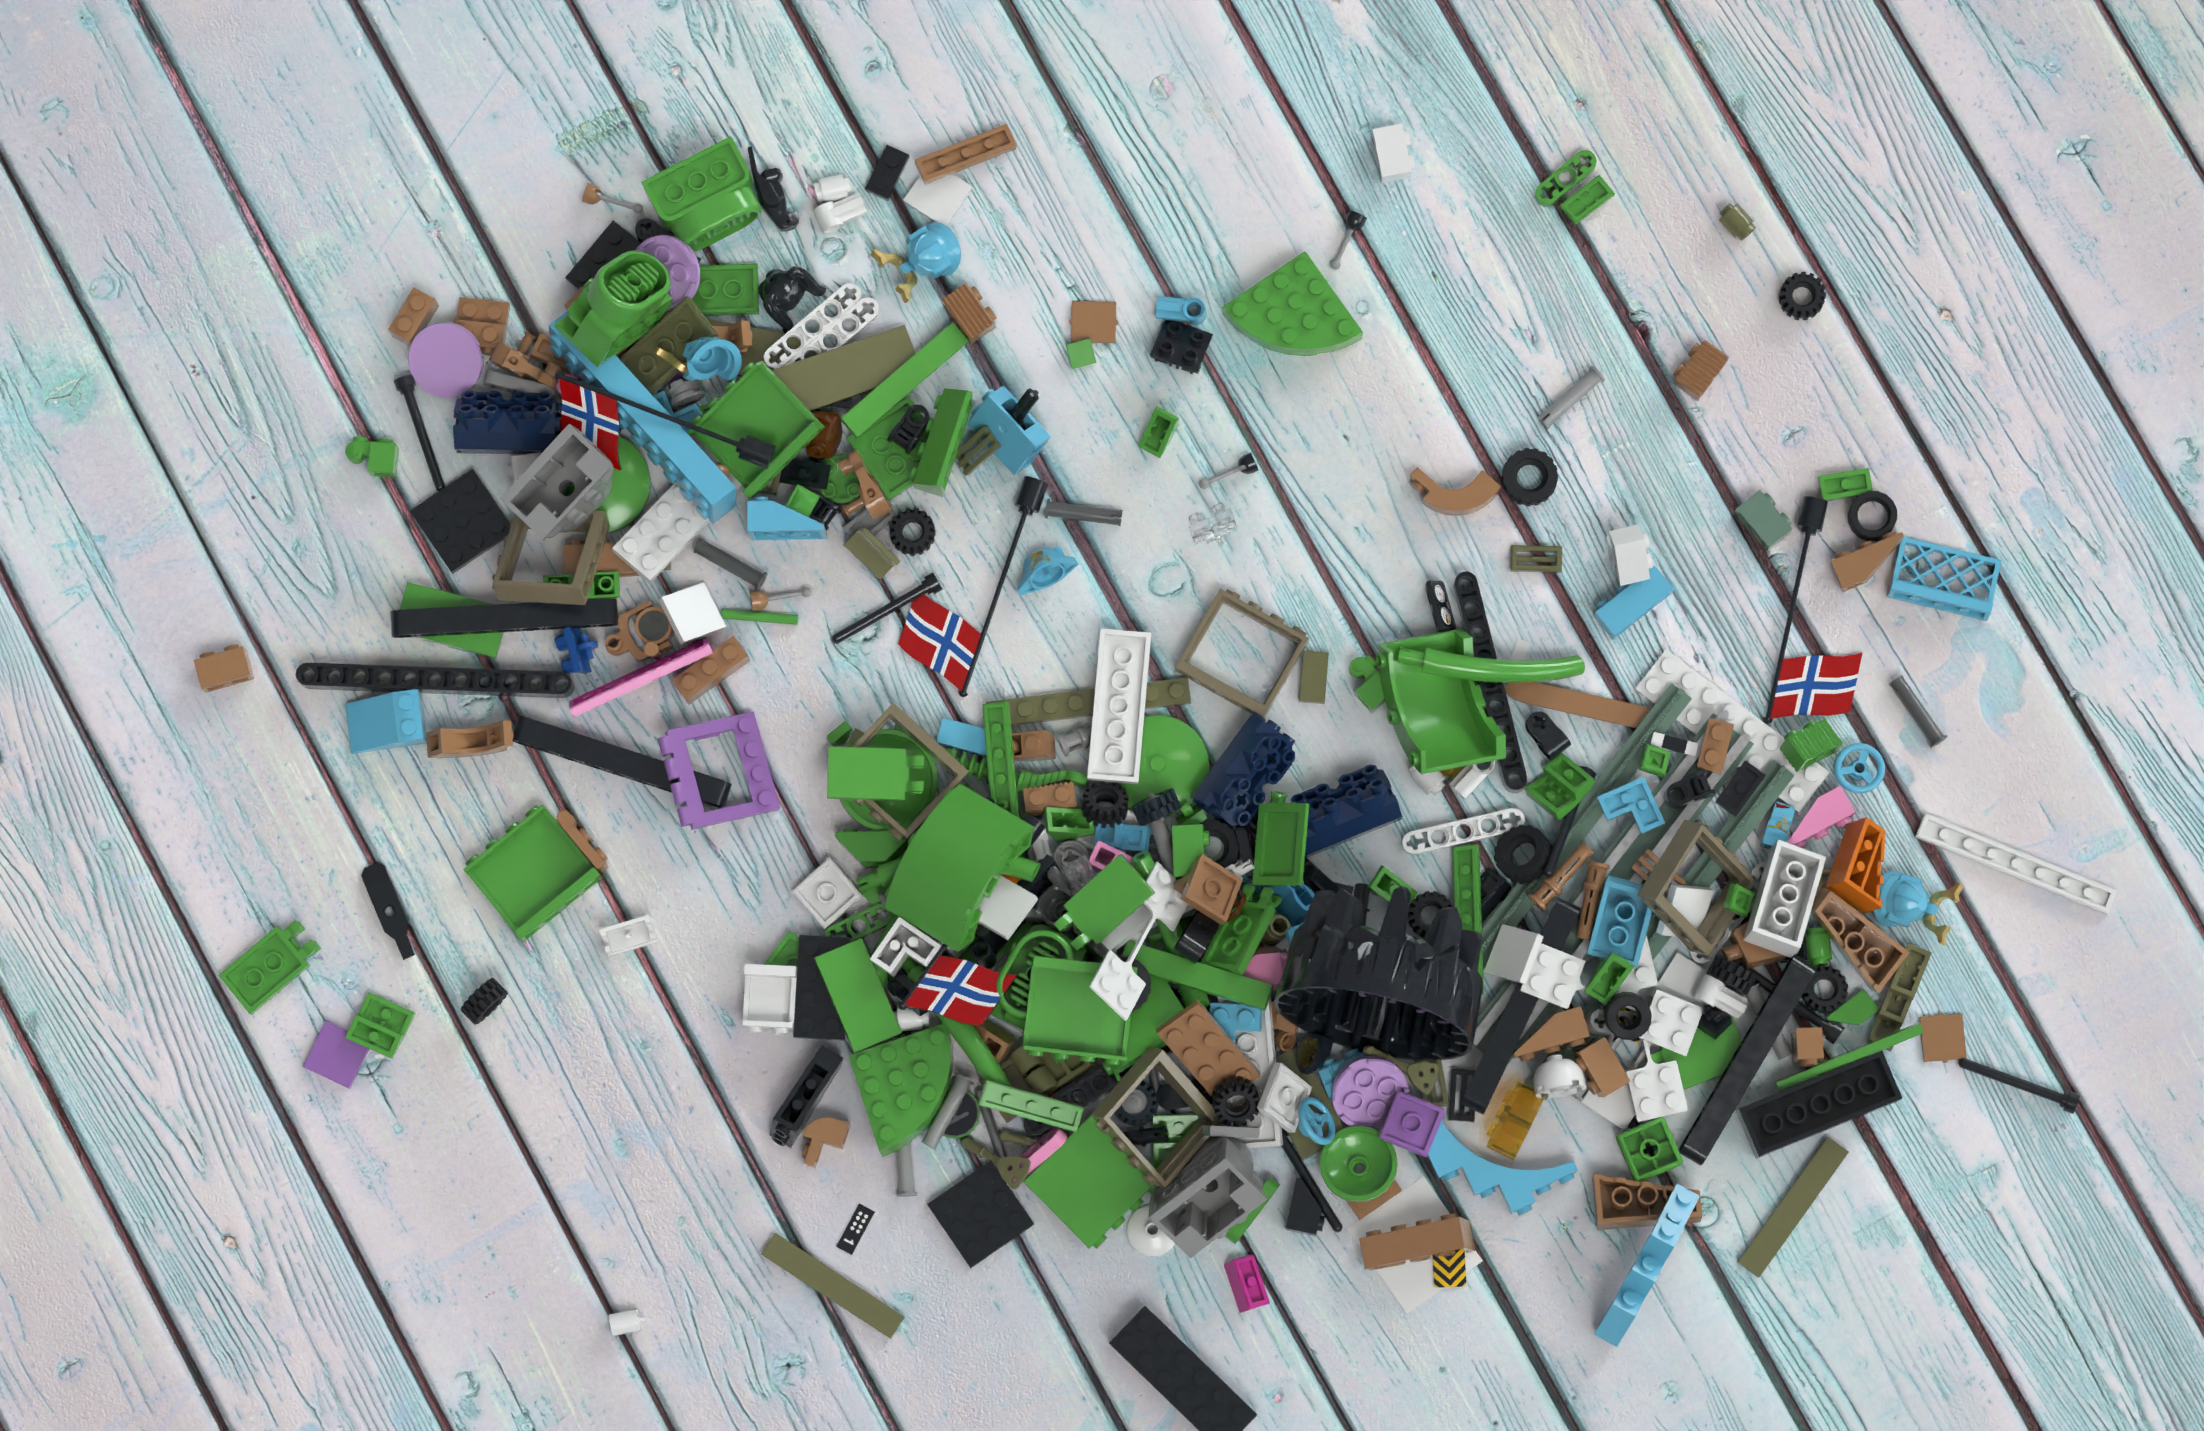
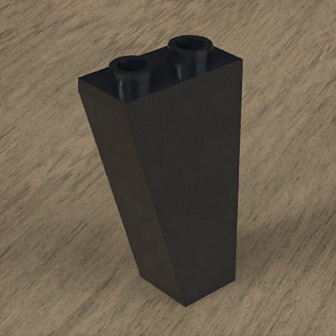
(805, 1097)

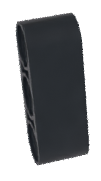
(1196, 936)

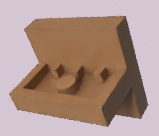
(1209, 889)

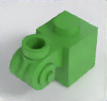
(381, 455)
(1371, 692)

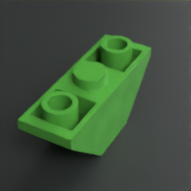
(603, 586)
(871, 846)

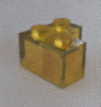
(1514, 1120)

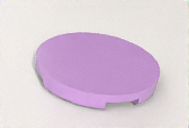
(678, 261)
(445, 359)
(1366, 1090)

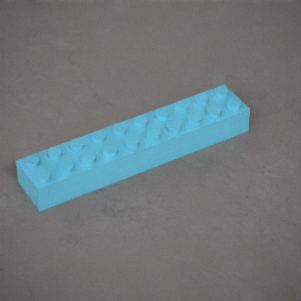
(662, 439)

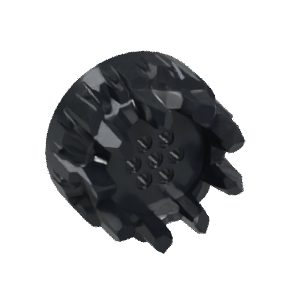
(1384, 985)

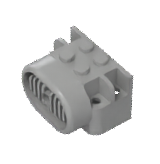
(540, 491)
(1208, 1195)

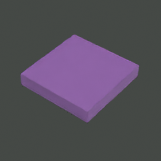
(336, 1056)
(1412, 1123)

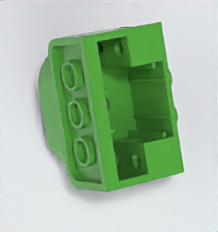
(705, 195)
(617, 306)
(1038, 942)

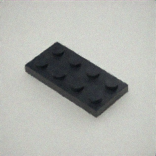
(814, 1010)

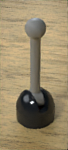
(1354, 222)
(1245, 464)

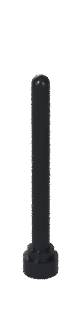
(406, 387)
(929, 586)
(1562, 834)
(1830, 1030)
(2066, 1100)
(1310, 1183)

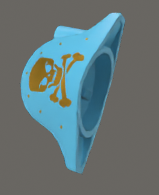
(1044, 568)

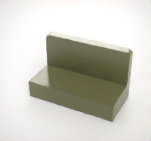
(871, 552)

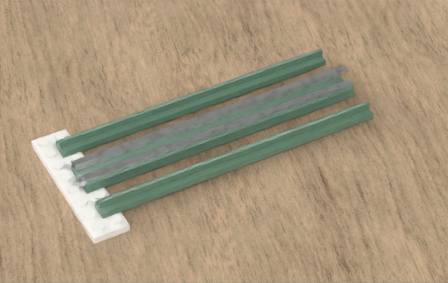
(1690, 700)

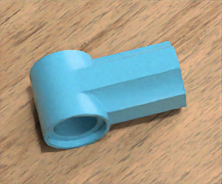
(1177, 310)

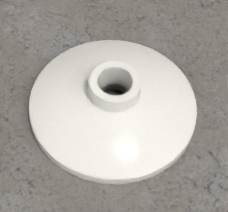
(1143, 1241)

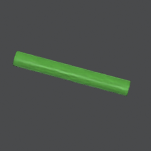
(759, 616)

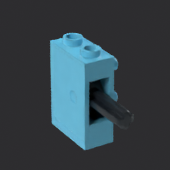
(1012, 426)

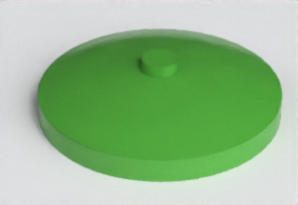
(629, 488)
(1169, 759)
(902, 811)

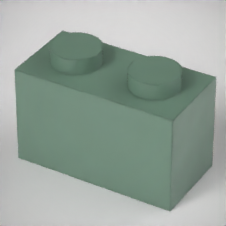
(1764, 520)

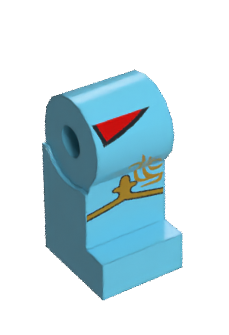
(1778, 824)

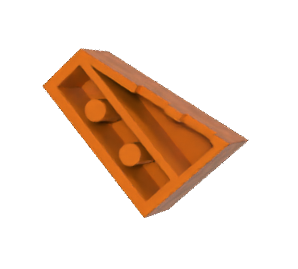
(1858, 866)

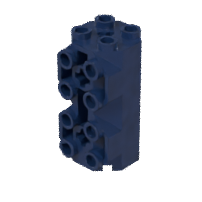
(504, 426)
(1250, 761)
(1351, 810)

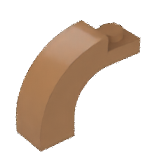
(1459, 501)
(470, 741)

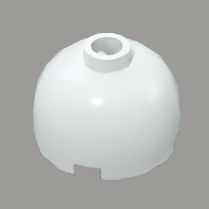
(1558, 1078)

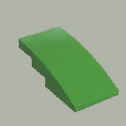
(425, 597)

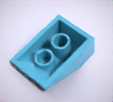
(776, 522)
(386, 721)
(1620, 921)

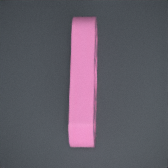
(1043, 1148)

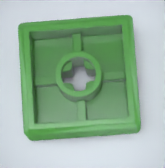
(1656, 1134)

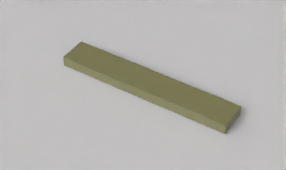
(1793, 1207)
(833, 1285)

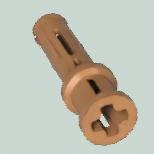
(1549, 884)
(1593, 884)

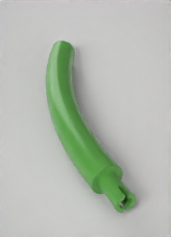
(1491, 670)
(1143, 865)
(1021, 868)
(965, 1035)

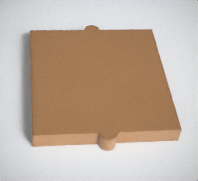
(1093, 321)
(1943, 1037)

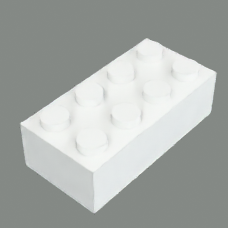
(1784, 898)

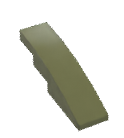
(1900, 993)

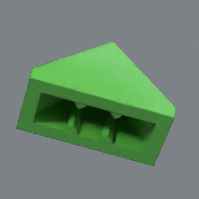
(1159, 432)
(1067, 824)
(1608, 977)

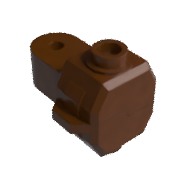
(829, 439)

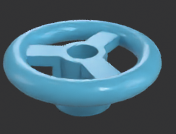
(1872, 783)
(1311, 1123)

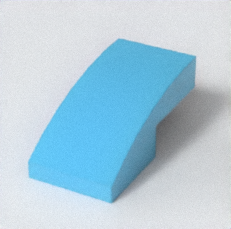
(962, 736)
(1124, 837)

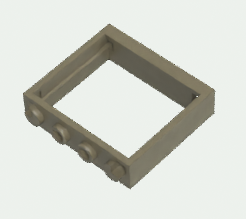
(574, 593)
(1254, 612)
(932, 748)
(1718, 918)
(1187, 1091)

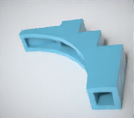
(1482, 1176)
(1647, 1265)

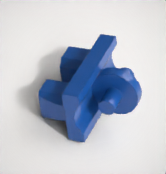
(579, 650)

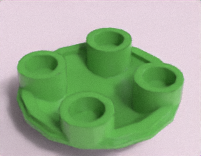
(840, 488)

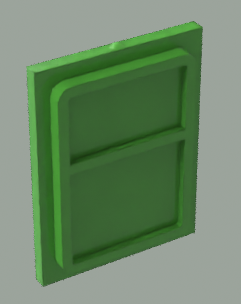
(1280, 844)

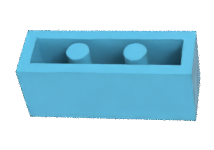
(1632, 603)

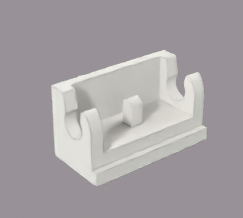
(628, 935)

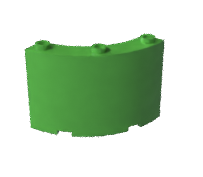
(1437, 716)
(955, 865)

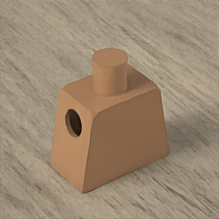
(1748, 953)

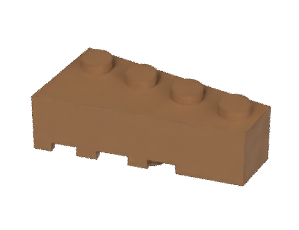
(1862, 943)
(1632, 1203)
(1416, 1242)

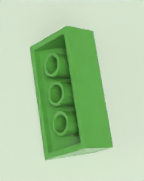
(943, 441)

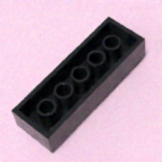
(1819, 1104)
(1180, 1375)

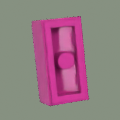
(1246, 1283)

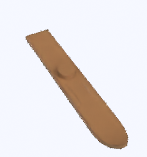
(1578, 703)

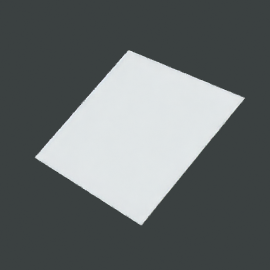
(1412, 1281)

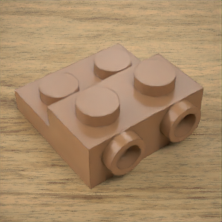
(485, 320)

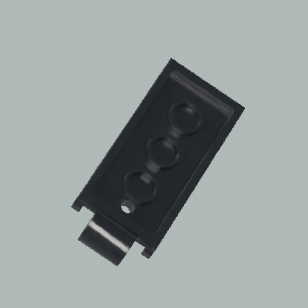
(990, 941)

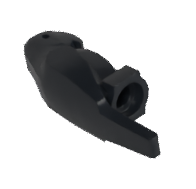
(772, 196)

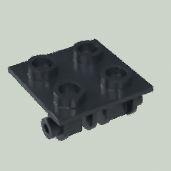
(1181, 346)

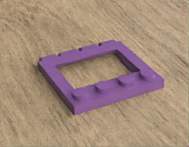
(753, 761)

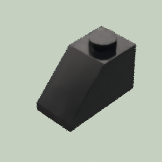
(1304, 1211)

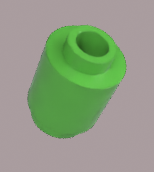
(1818, 946)

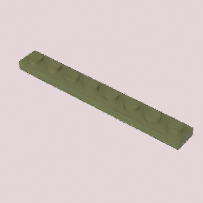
(1081, 703)

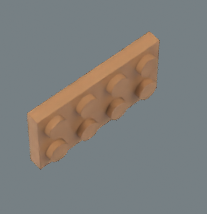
(1205, 1048)

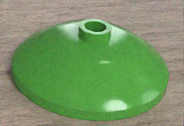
(1358, 1147)

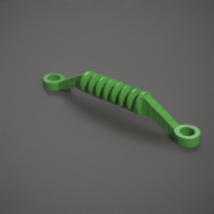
(1024, 779)

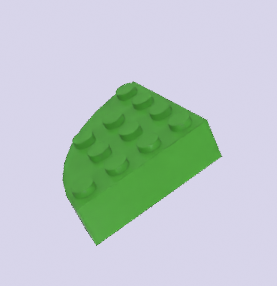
(1294, 312)
(904, 1084)

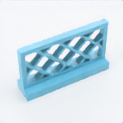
(1944, 599)

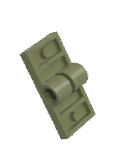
(1040, 1073)

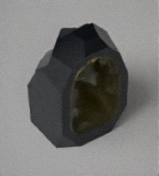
(1312, 1052)

